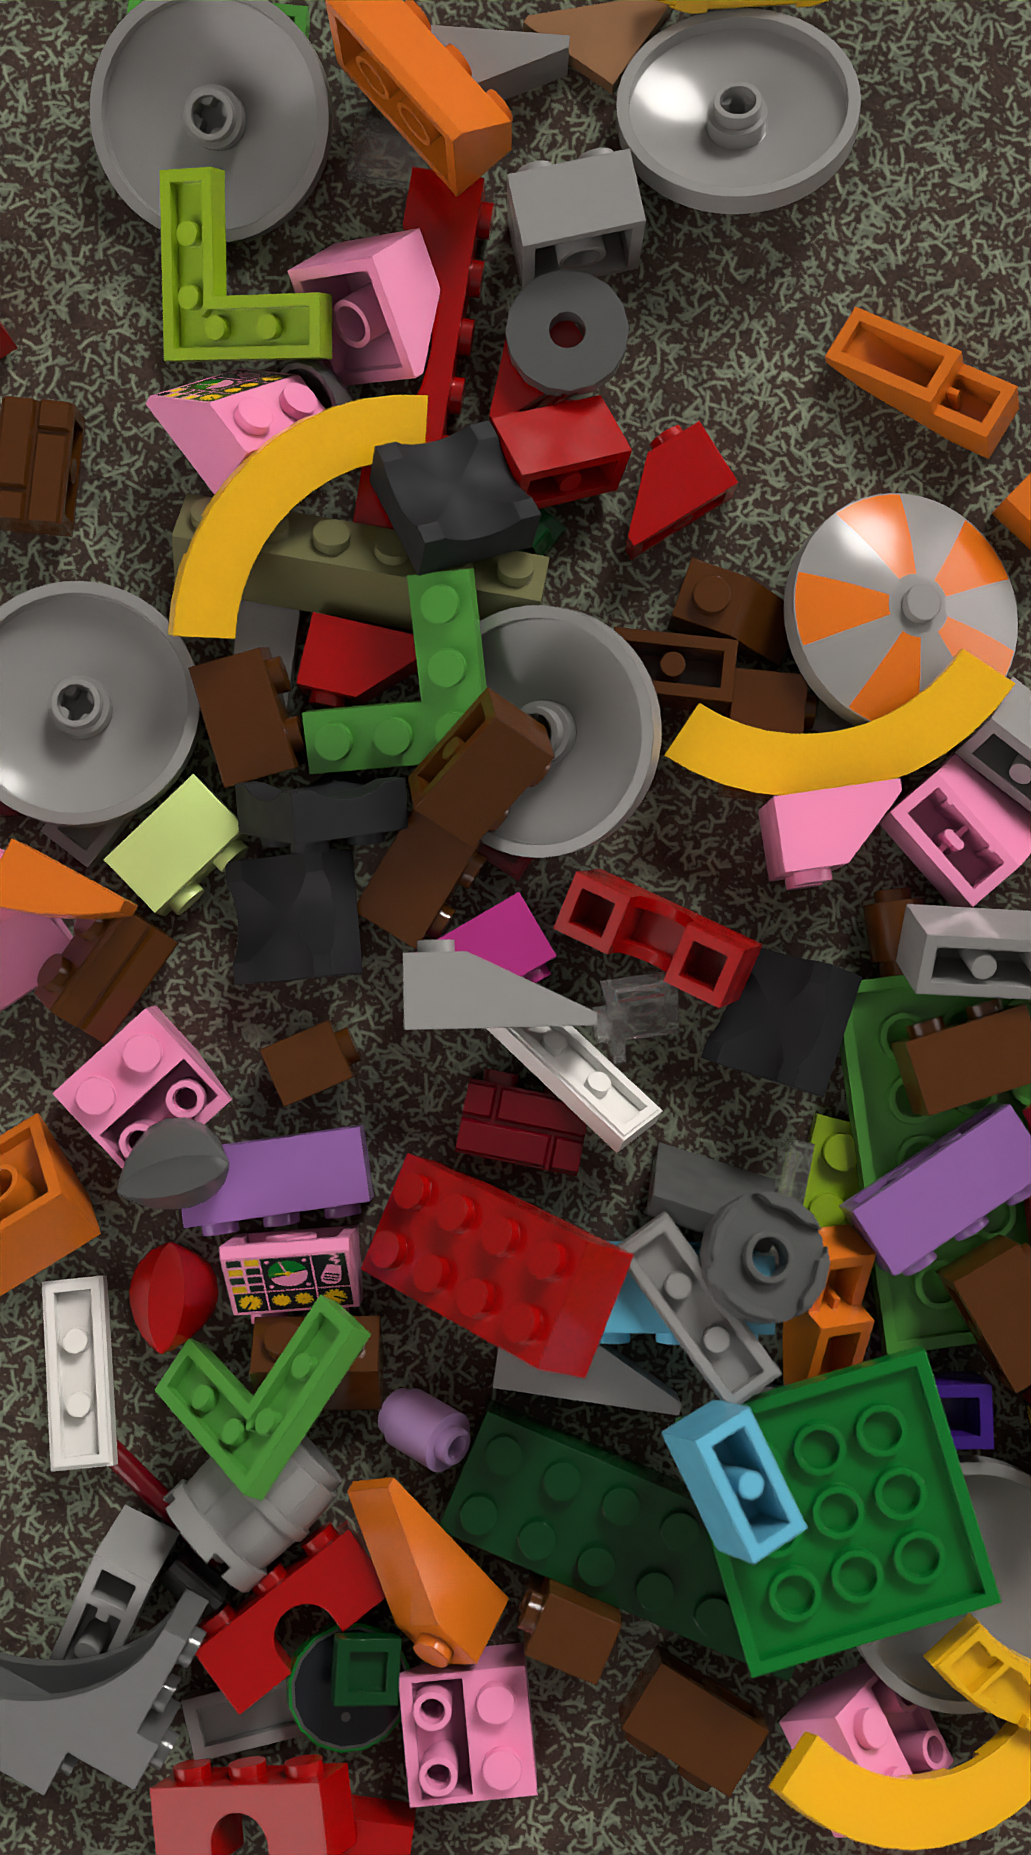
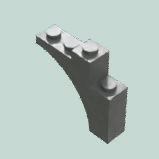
(99, 1707)

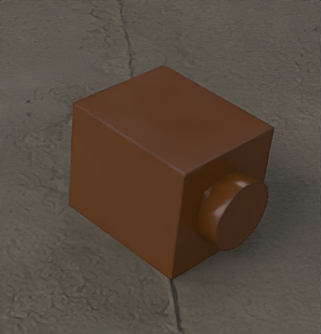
(311, 1061)

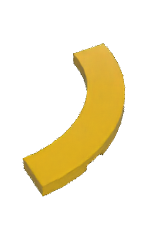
(266, 490)
(857, 755)
(985, 1671)
(911, 1808)

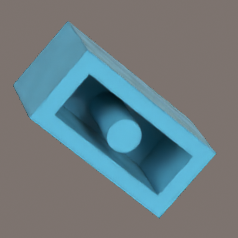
(734, 1480)

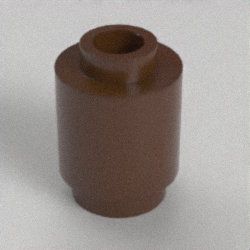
(884, 927)

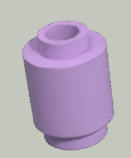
(424, 1428)

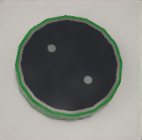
(309, 1694)

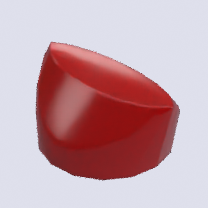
(172, 1295)

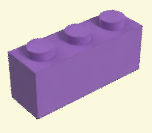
(288, 1176)
(944, 1190)

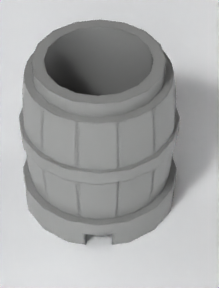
(250, 1531)

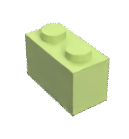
(179, 848)

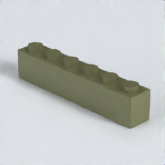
(358, 569)

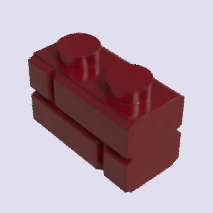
(519, 1125)

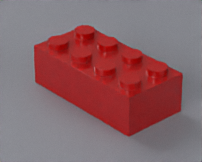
(497, 1266)

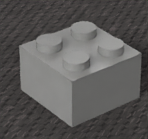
(576, 215)

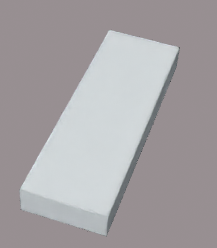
(583, 1081)
(79, 1373)

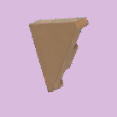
(603, 35)

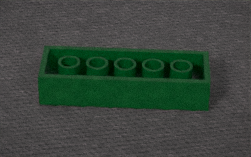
(591, 1525)

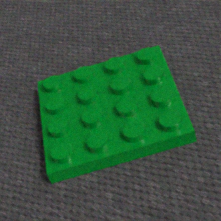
(883, 1516)

